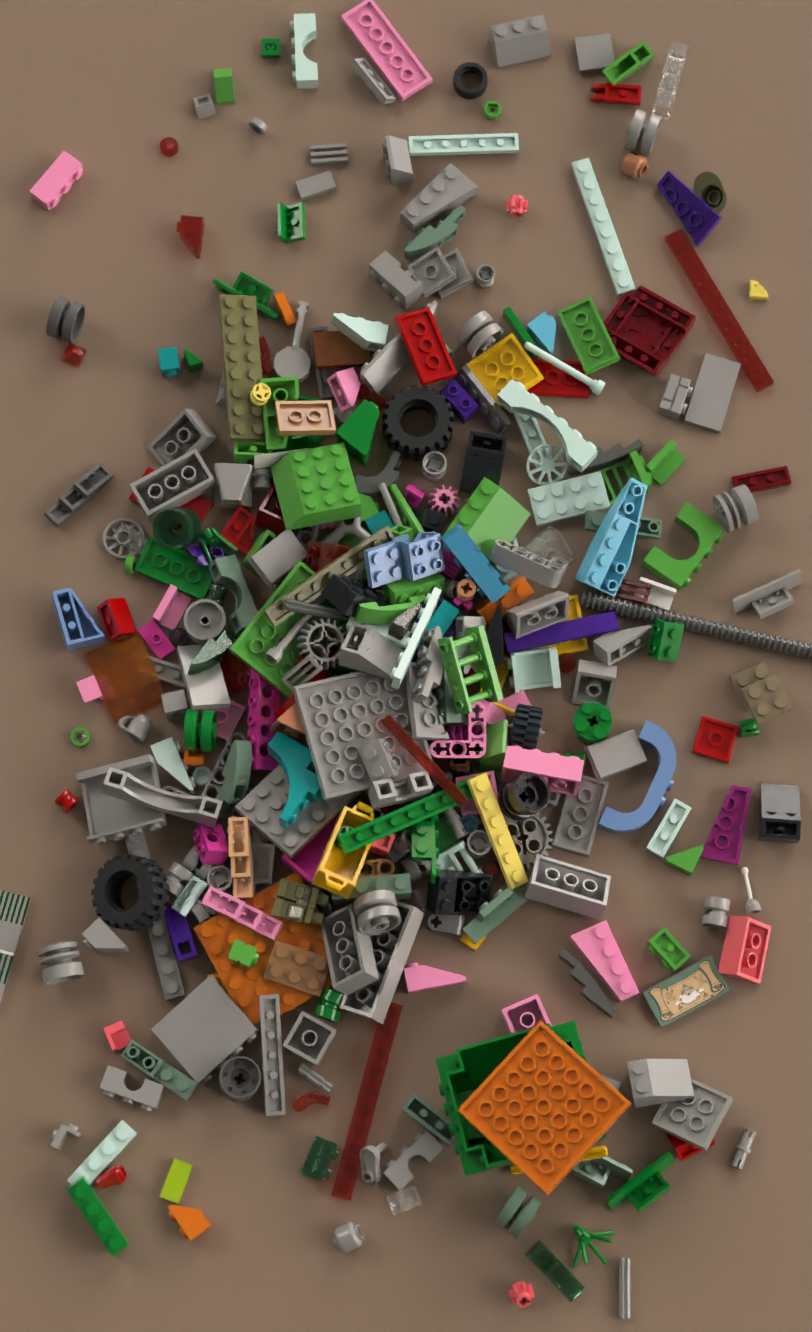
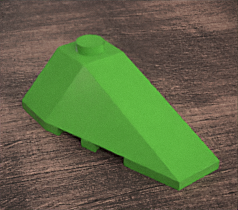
(281, 390)

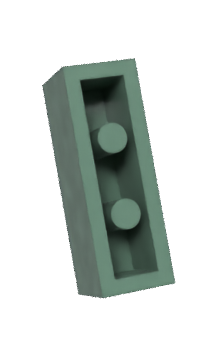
(429, 1118)

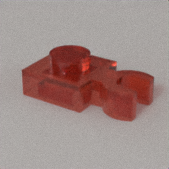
(374, 397)

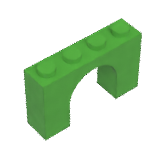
(677, 572)

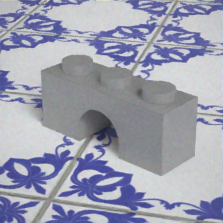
(386, 793)
(115, 1083)
(424, 1146)

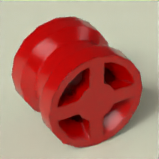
(66, 801)

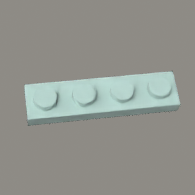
(104, 1153)

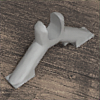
(342, 530)

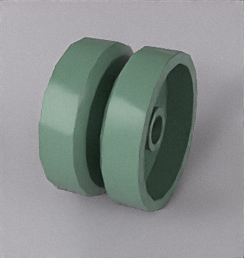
(516, 1211)

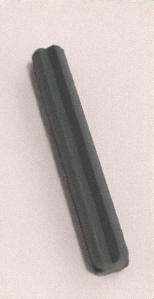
(315, 610)

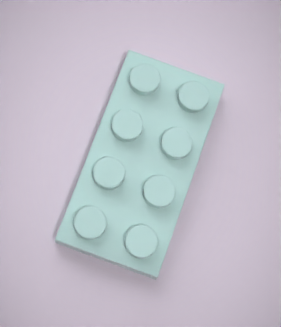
(568, 498)

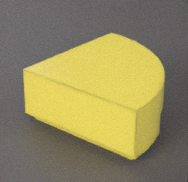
(756, 291)

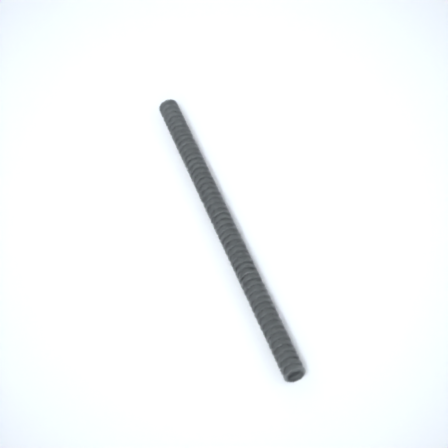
(697, 625)

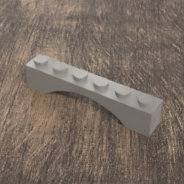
(129, 788)

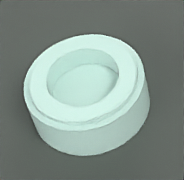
(201, 775)

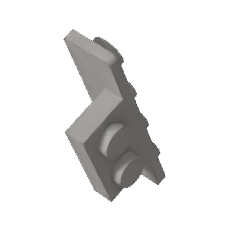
(769, 597)

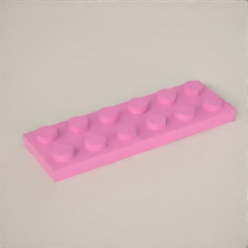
(386, 49)

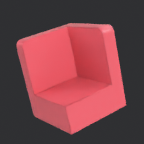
(117, 1035)

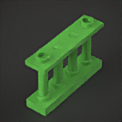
(484, 664)

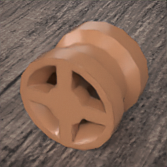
(465, 594)

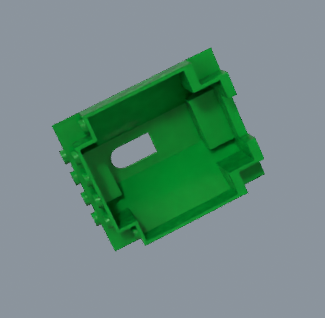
(465, 1072)

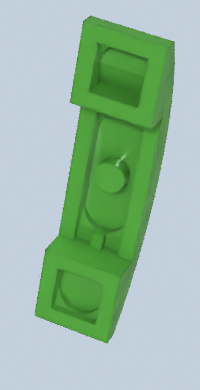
(373, 614)

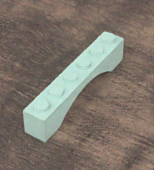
(518, 400)

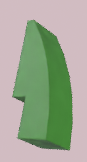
(628, 63)

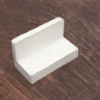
(660, 595)

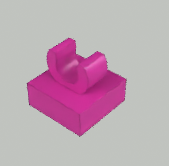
(413, 496)
(466, 605)

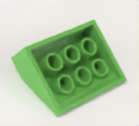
(490, 516)

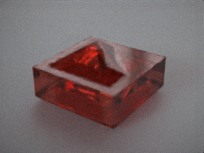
(73, 355)

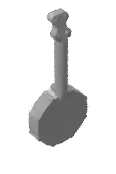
(294, 360)

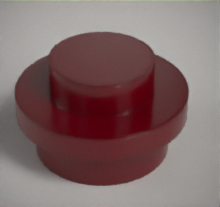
(492, 867)

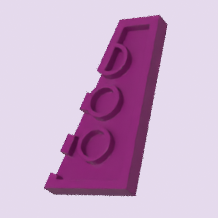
(728, 830)

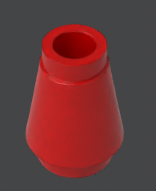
(114, 1176)

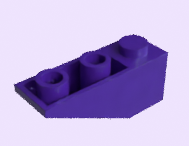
(180, 935)

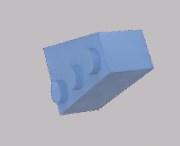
(74, 621)

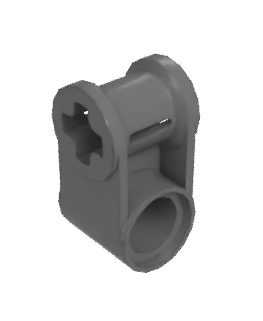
(450, 924)

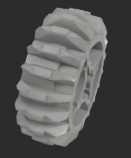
(322, 635)

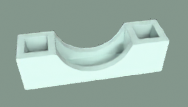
(306, 70)

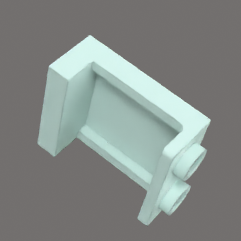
(534, 669)

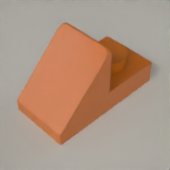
(195, 758)

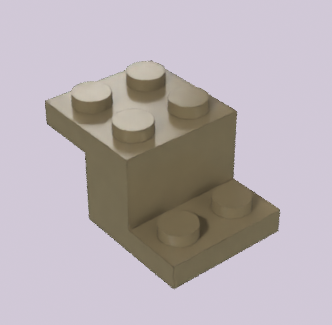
(761, 693)

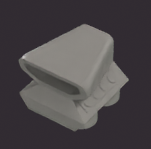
(233, 485)

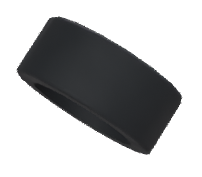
(467, 68)

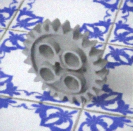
(538, 835)

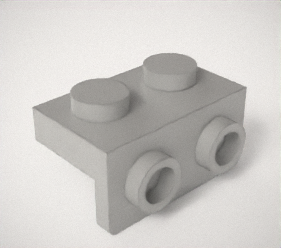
(378, 760)

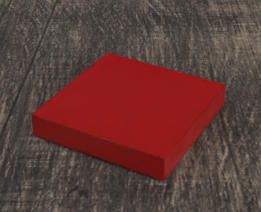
(715, 739)

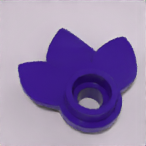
(199, 553)

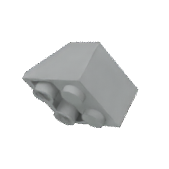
(397, 160)

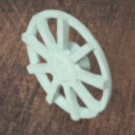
(547, 464)

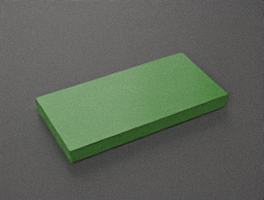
(588, 335)

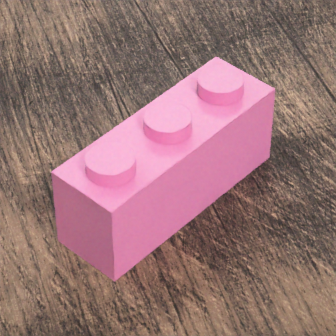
(56, 181)

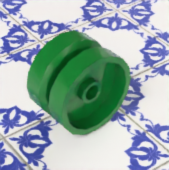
(200, 730)

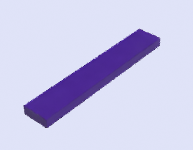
(563, 632)

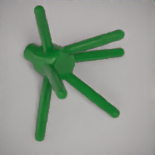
(585, 1238)

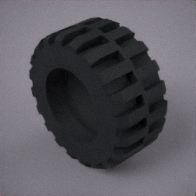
(424, 400)
(109, 886)

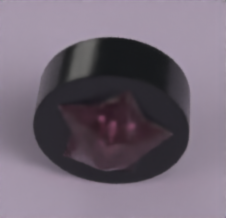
(178, 637)

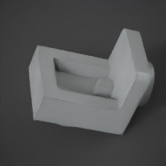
(58, 1137)

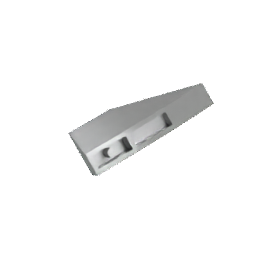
(388, 362)

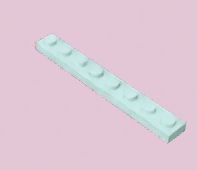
(603, 227)

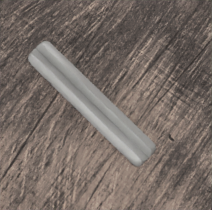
(624, 1288)

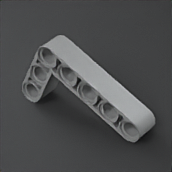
(212, 783)

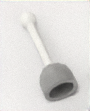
(752, 906)

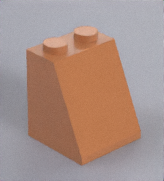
(291, 725)

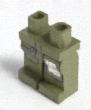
(305, 902)

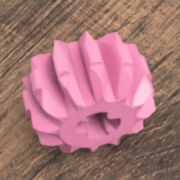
(451, 499)

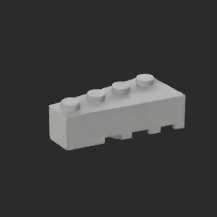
(437, 198)

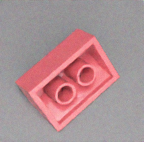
(744, 949)

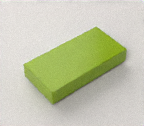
(176, 1181)

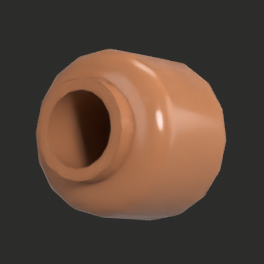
(634, 165)

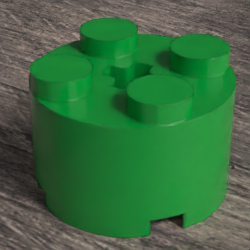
(582, 719)

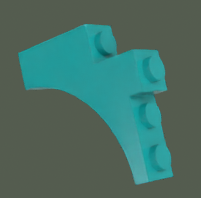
(299, 768)

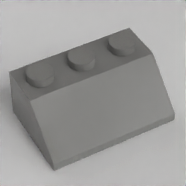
(520, 41)
(538, 613)

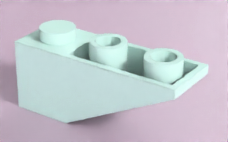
(365, 333)
(169, 760)

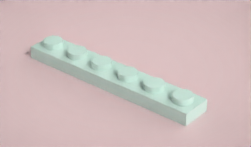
(463, 144)
(412, 643)

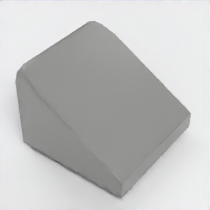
(204, 106)

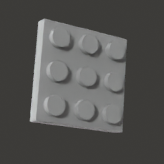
(694, 1118)

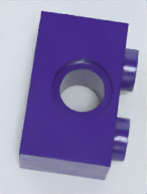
(462, 404)

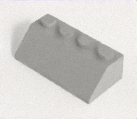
(568, 886)

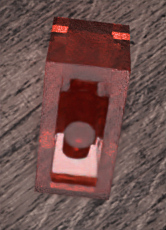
(191, 233)

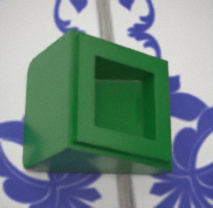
(192, 361)

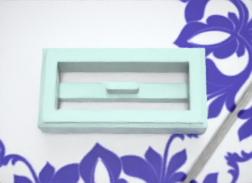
(189, 896)

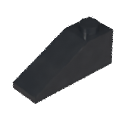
(495, 638)

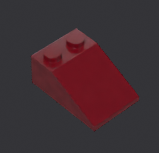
(270, 513)

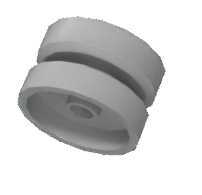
(642, 132)
(479, 334)
(206, 611)
(377, 912)

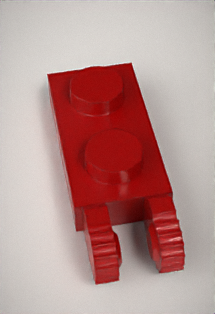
(616, 94)

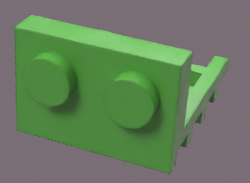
(633, 468)

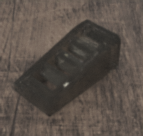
(401, 624)

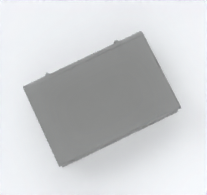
(277, 557)
(615, 754)

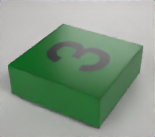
(270, 47)

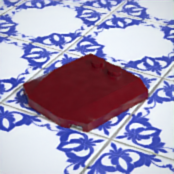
(647, 329)

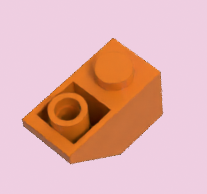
(190, 1219)

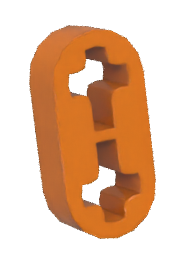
(284, 308)

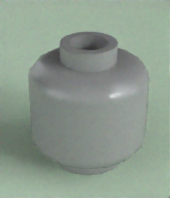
(348, 1237)

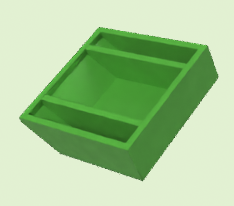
(316, 486)

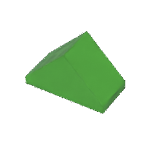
(224, 86)
(685, 860)

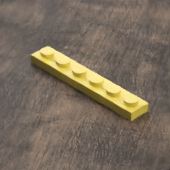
(497, 830)

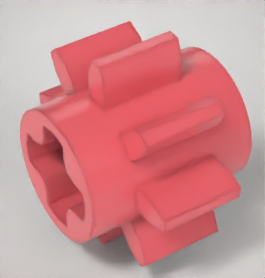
(516, 206)
(521, 1294)

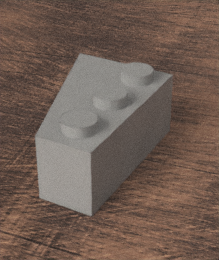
(395, 280)

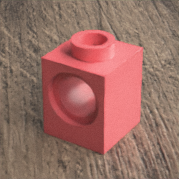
(382, 846)

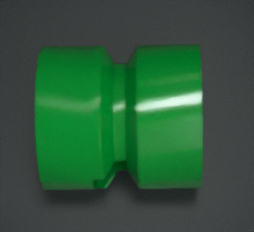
(330, 1006)

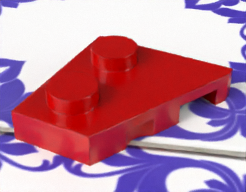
(240, 530)

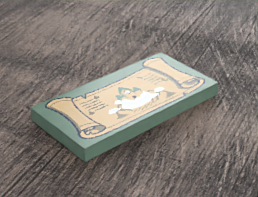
(685, 991)

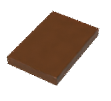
(336, 350)

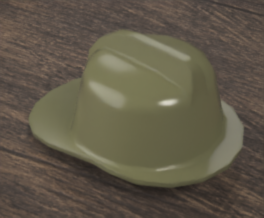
(710, 190)

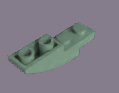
(430, 238)
(648, 527)
(237, 775)
(159, 1070)

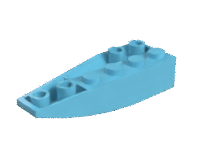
(614, 541)

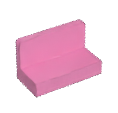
(171, 608)

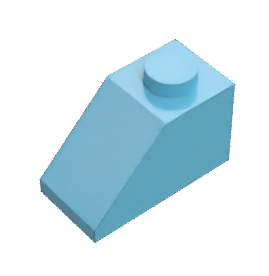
(543, 331)

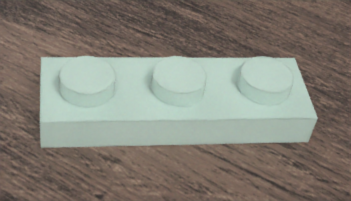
(668, 828)

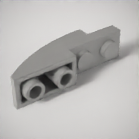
(431, 665)

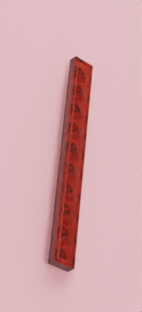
(719, 310)
(366, 1103)

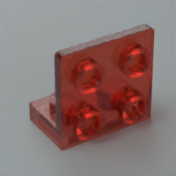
(235, 674)

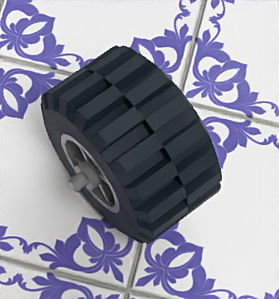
(526, 726)

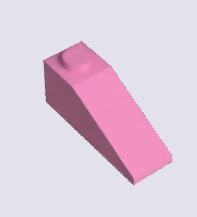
(424, 978)

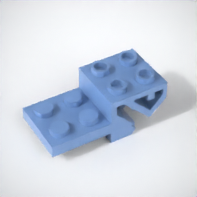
(404, 559)

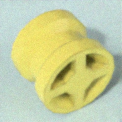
(261, 390)

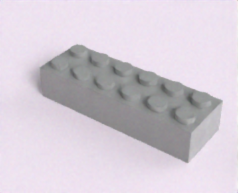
(390, 955)

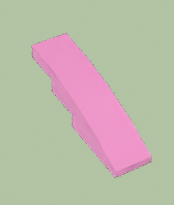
(242, 913)

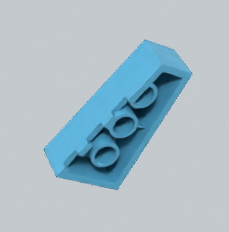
(474, 563)

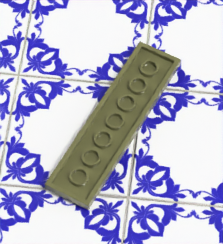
(241, 366)

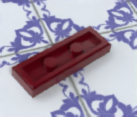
(764, 479)

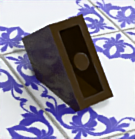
(459, 767)

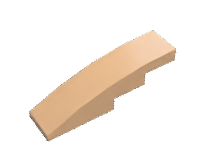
(241, 857)

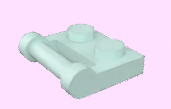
(448, 860)

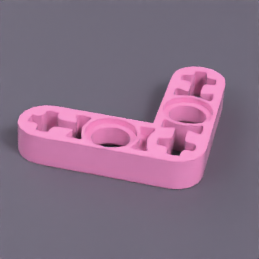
(472, 739)

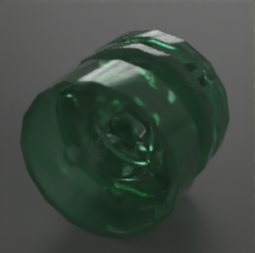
(167, 528)

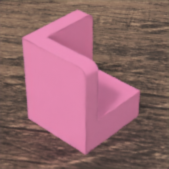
(89, 689)

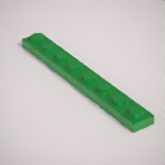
(399, 819)

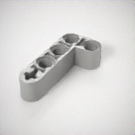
(528, 564)

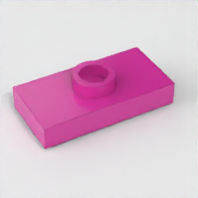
(156, 640)

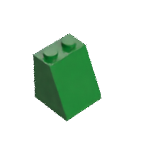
(360, 431)

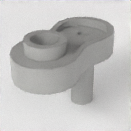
(370, 1162)

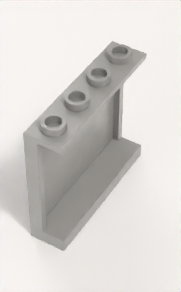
(114, 817)
(205, 1030)

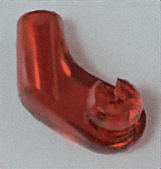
(310, 1098)

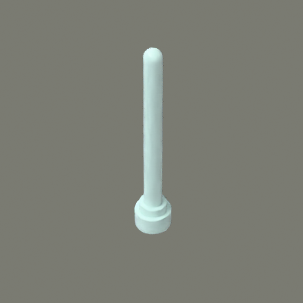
(595, 385)

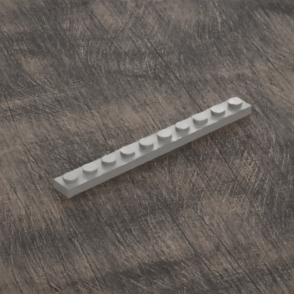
(159, 933)

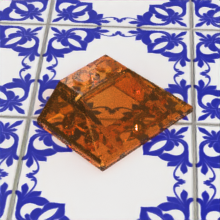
(126, 676)

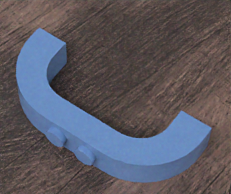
(661, 743)

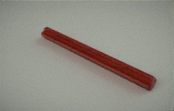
(424, 760)

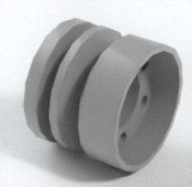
(736, 507)
(60, 963)

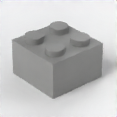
(309, 1038)

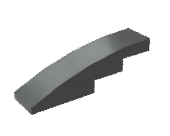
(609, 457)
(79, 494)
(591, 990)

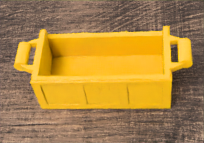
(340, 871)

